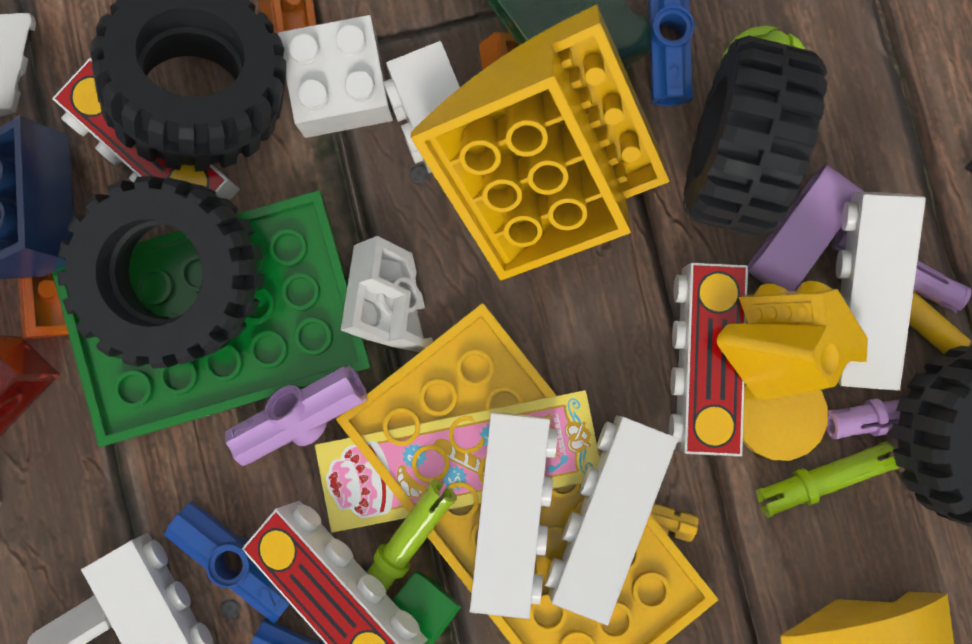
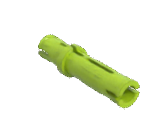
(810, 485)
(393, 558)

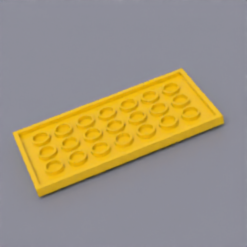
(480, 370)

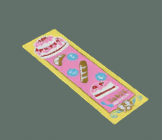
(361, 498)

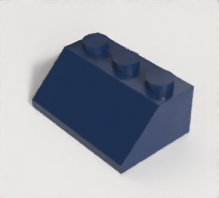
(33, 198)

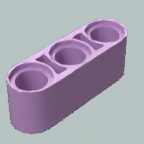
(804, 231)

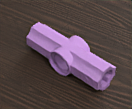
(296, 415)

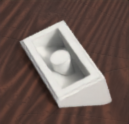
(74, 626)

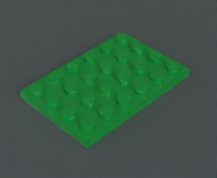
(286, 342)

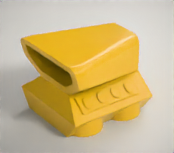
(793, 340)

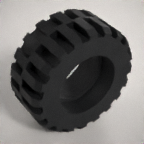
(185, 127)
(755, 136)
(101, 282)
(937, 436)

